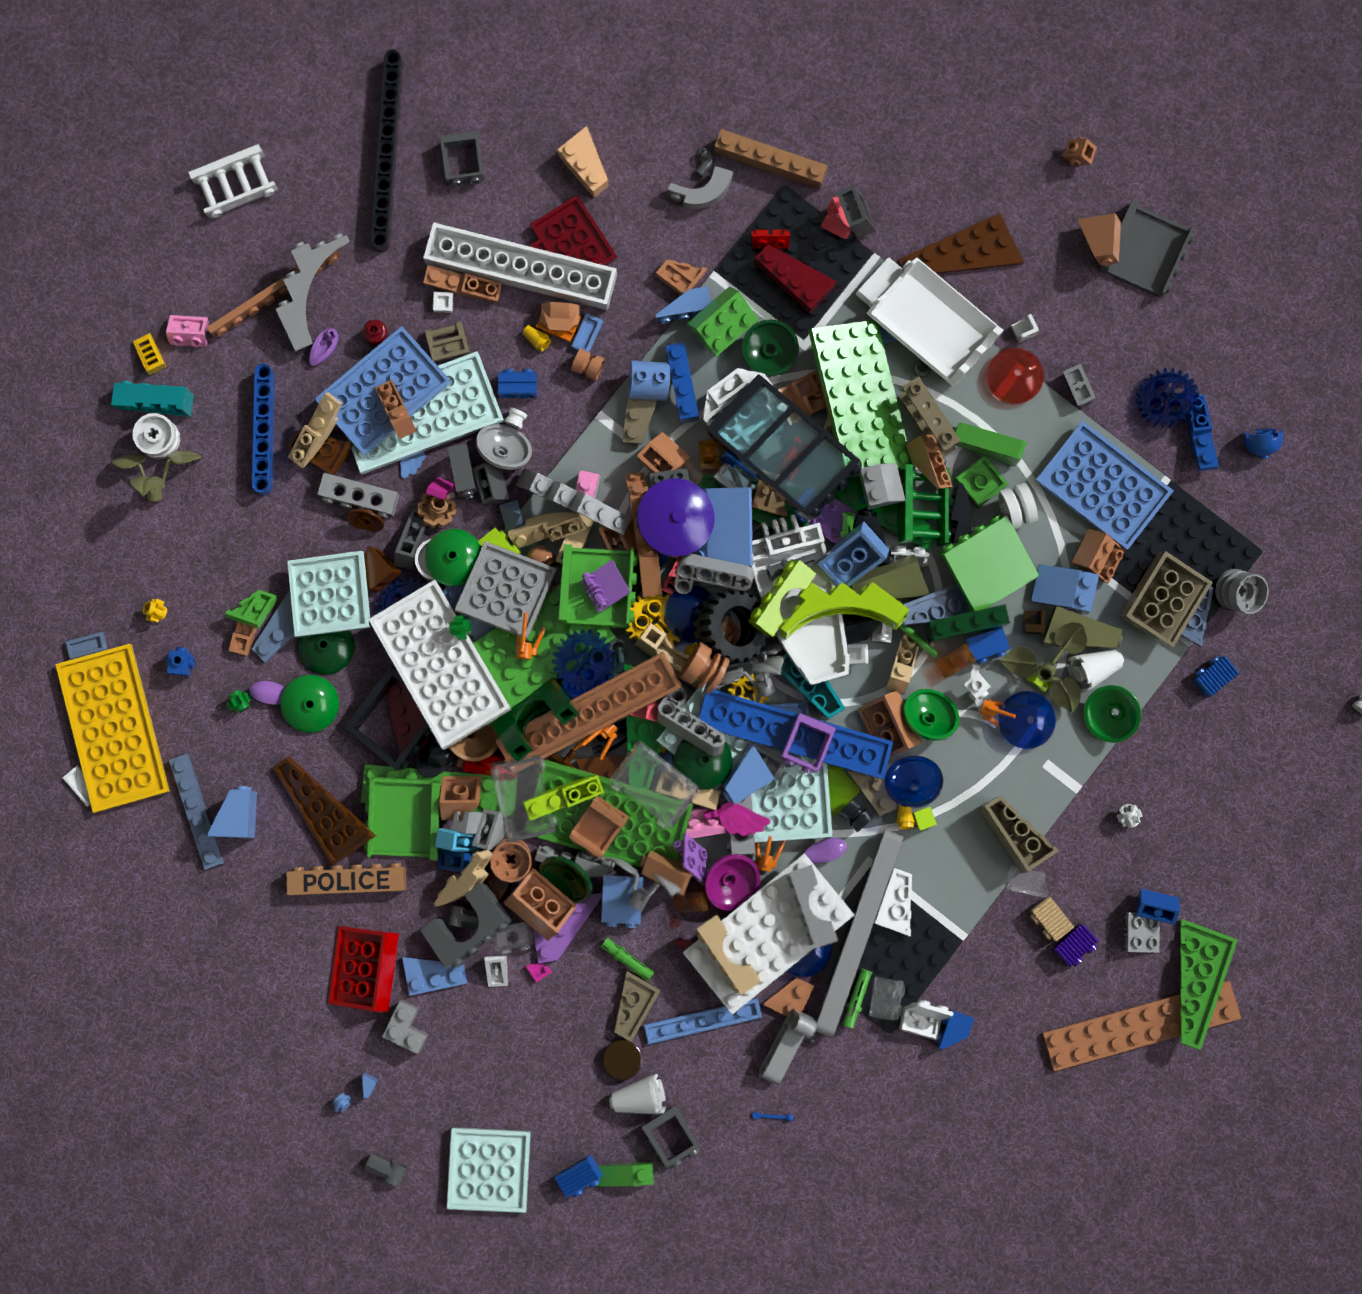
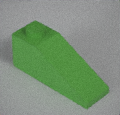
(627, 1174)

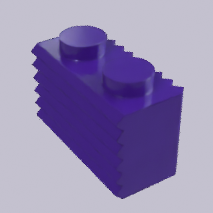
(1075, 945)

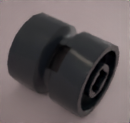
(856, 814)

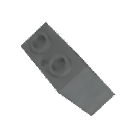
(462, 140)
(857, 214)
(463, 471)
(660, 1119)

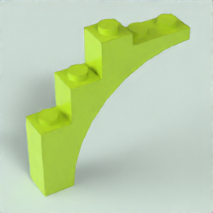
(870, 602)

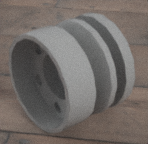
(1242, 591)

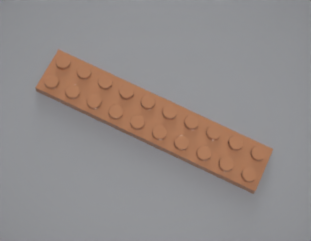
(602, 706)
(1128, 1029)

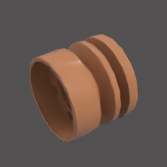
(705, 669)
(511, 870)

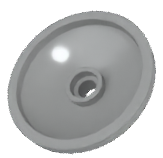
(503, 446)

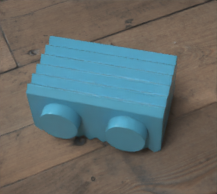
(455, 841)

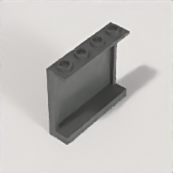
(1149, 250)

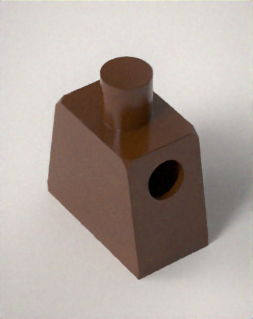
(379, 569)

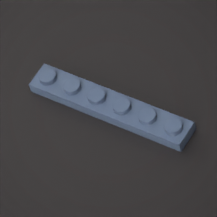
(196, 811)

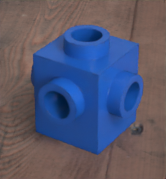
(182, 668)

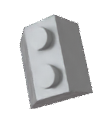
(881, 485)

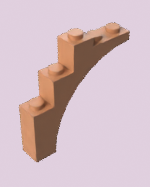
(647, 558)

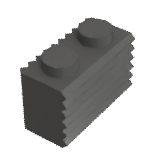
(490, 484)

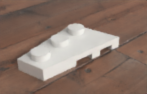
(895, 905)

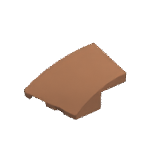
(806, 393)

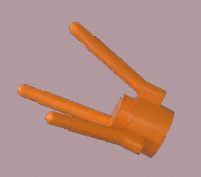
(524, 649)
(990, 709)
(605, 732)
(765, 862)

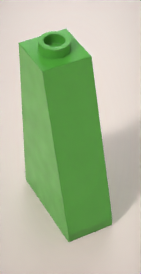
(991, 444)

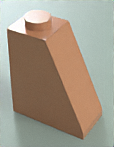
(1103, 237)
(667, 868)

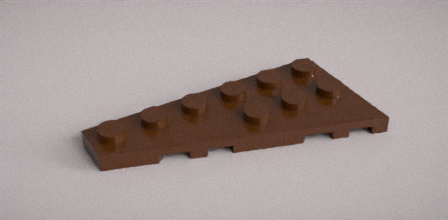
(972, 248)
(329, 821)

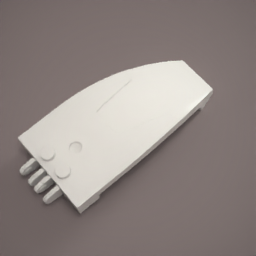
(820, 645)

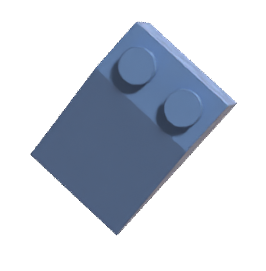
(854, 556)
(1065, 588)

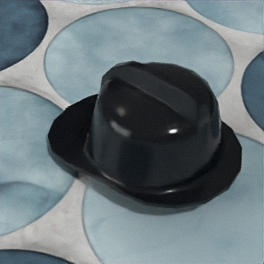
(434, 760)

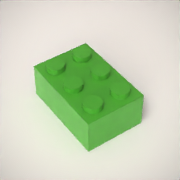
(723, 321)

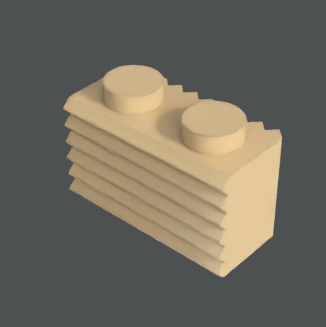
(1051, 919)

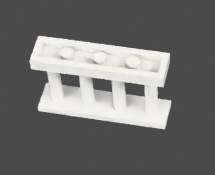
(233, 162)

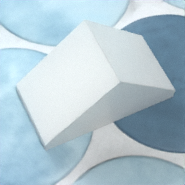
(496, 970)

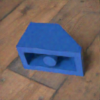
(453, 860)

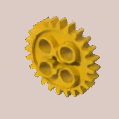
(643, 605)

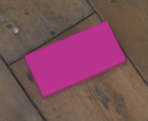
(440, 488)

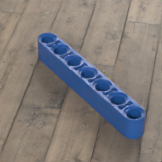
(260, 421)

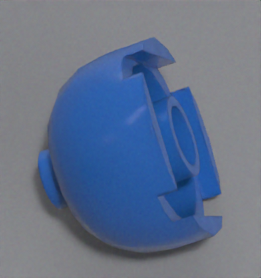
(1263, 442)

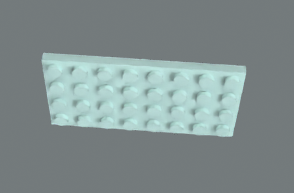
(454, 413)

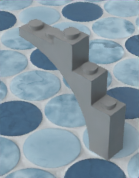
(308, 261)
(573, 500)

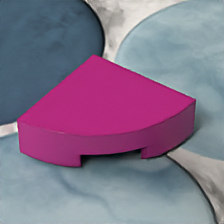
(538, 971)

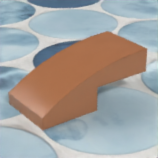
(242, 639)

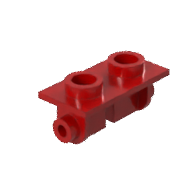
(779, 239)

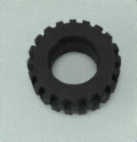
(710, 631)

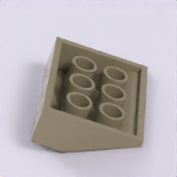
(1165, 599)

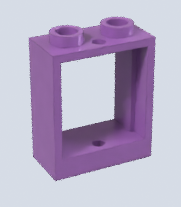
(815, 725)

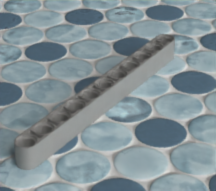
(858, 933)

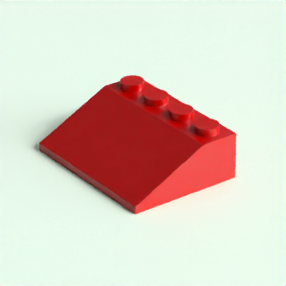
(363, 968)

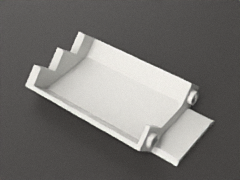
(929, 317)

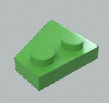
(253, 609)

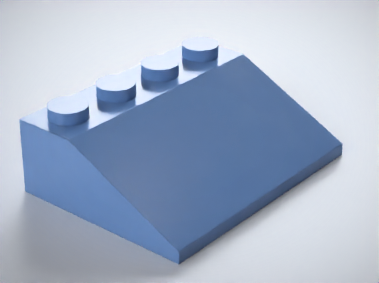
(732, 526)

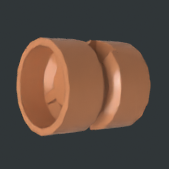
(588, 364)

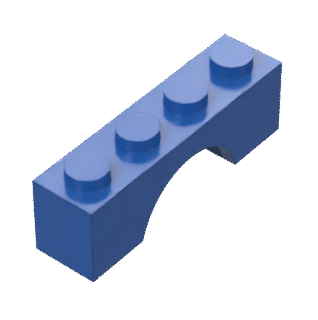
(682, 383)

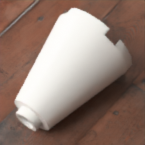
(1094, 668)
(640, 1097)

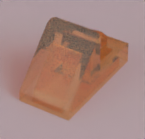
(709, 455)
(955, 661)
(690, 902)

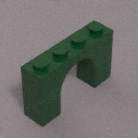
(949, 627)
(513, 724)

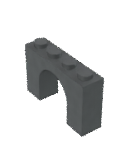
(491, 918)

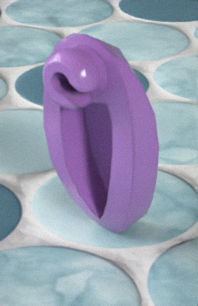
(323, 347)
(267, 692)
(826, 850)

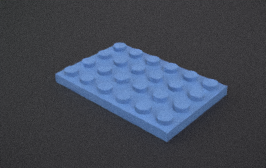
(395, 359)
(1104, 485)

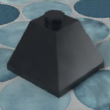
(858, 627)

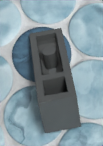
(409, 542)

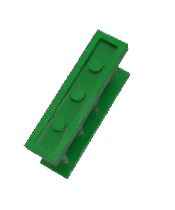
(907, 513)

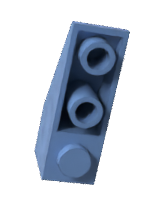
(685, 306)

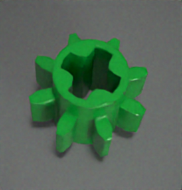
(460, 627)
(238, 701)

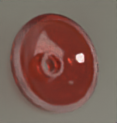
(1006, 384)

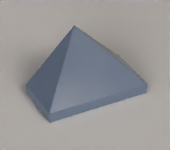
(511, 515)

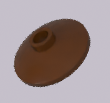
(365, 519)

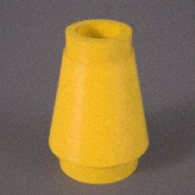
(537, 338)
(905, 818)

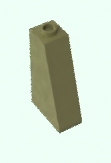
(898, 579)
(1098, 633)

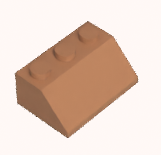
(886, 720)
(540, 904)

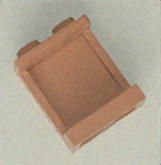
(598, 827)

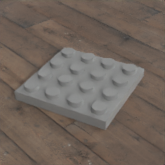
(504, 588)

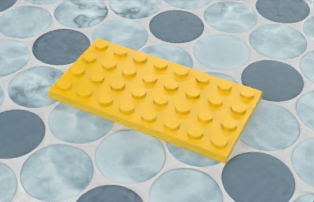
(112, 728)

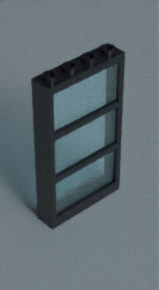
(784, 448)

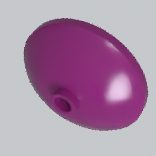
(740, 885)

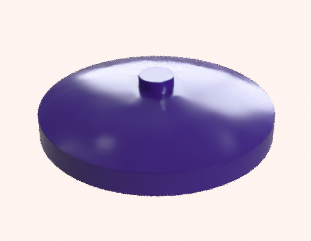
(675, 517)

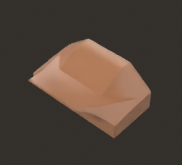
(560, 315)

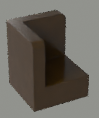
(1033, 622)

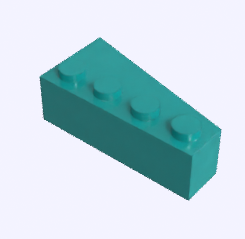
(152, 398)
(819, 695)

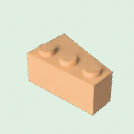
(584, 162)

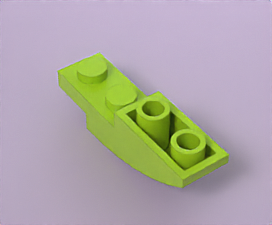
(563, 796)

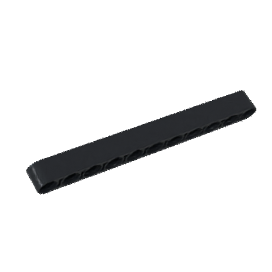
(384, 142)

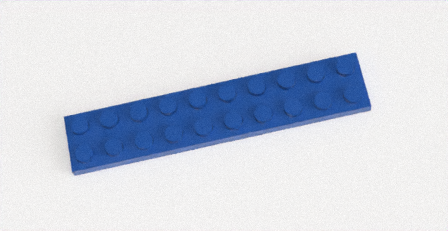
(772, 726)

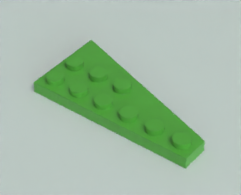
(1203, 968)

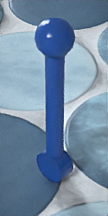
(756, 1115)

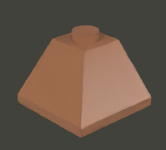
(459, 794)

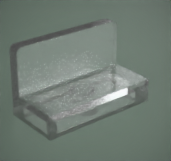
(1027, 883)

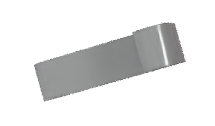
(736, 575)
(710, 741)
(794, 1029)

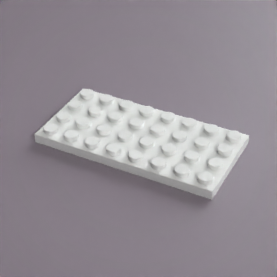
(439, 670)
(768, 934)

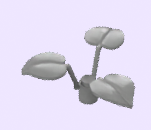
(768, 666)
(642, 896)

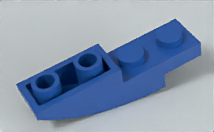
(1201, 437)

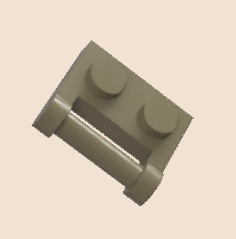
(448, 347)

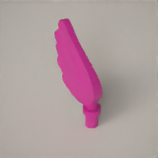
(739, 819)

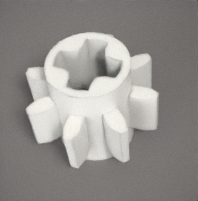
(1129, 815)

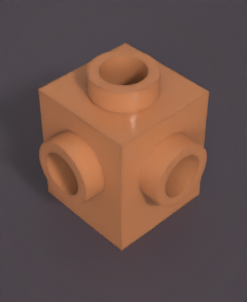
(1079, 151)

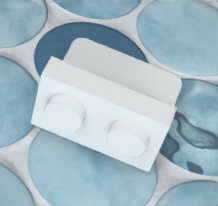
(923, 1019)

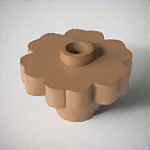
(436, 510)

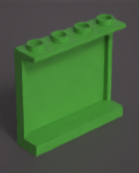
(989, 563)
(575, 603)
(403, 817)

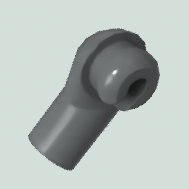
(706, 161)

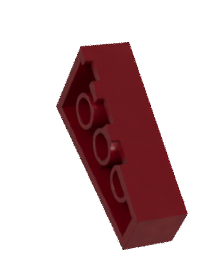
(795, 278)

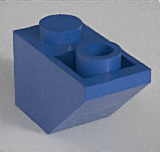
(954, 1030)

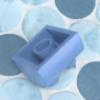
(648, 380)

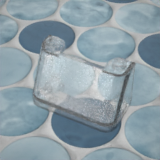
(513, 785)
(654, 785)

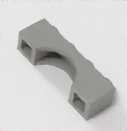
(820, 930)

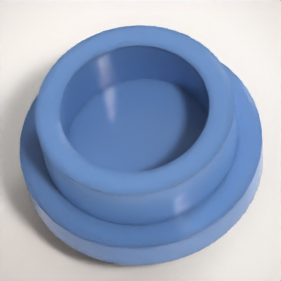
(341, 1103)

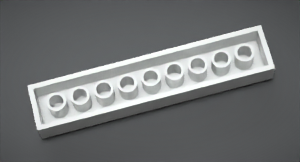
(520, 266)

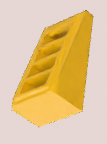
(157, 366)

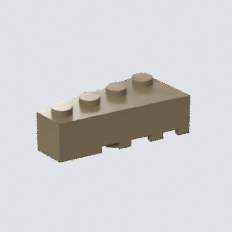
(1017, 835)

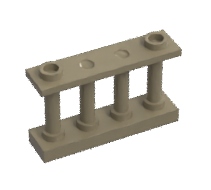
(928, 415)

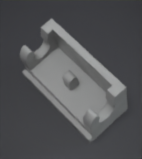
(1079, 385)
(730, 478)
(771, 759)
(469, 824)

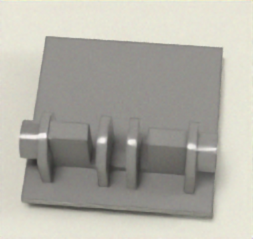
(1142, 933)

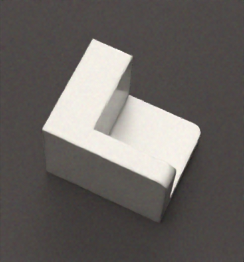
(1025, 329)

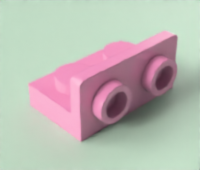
(187, 331)
(700, 826)

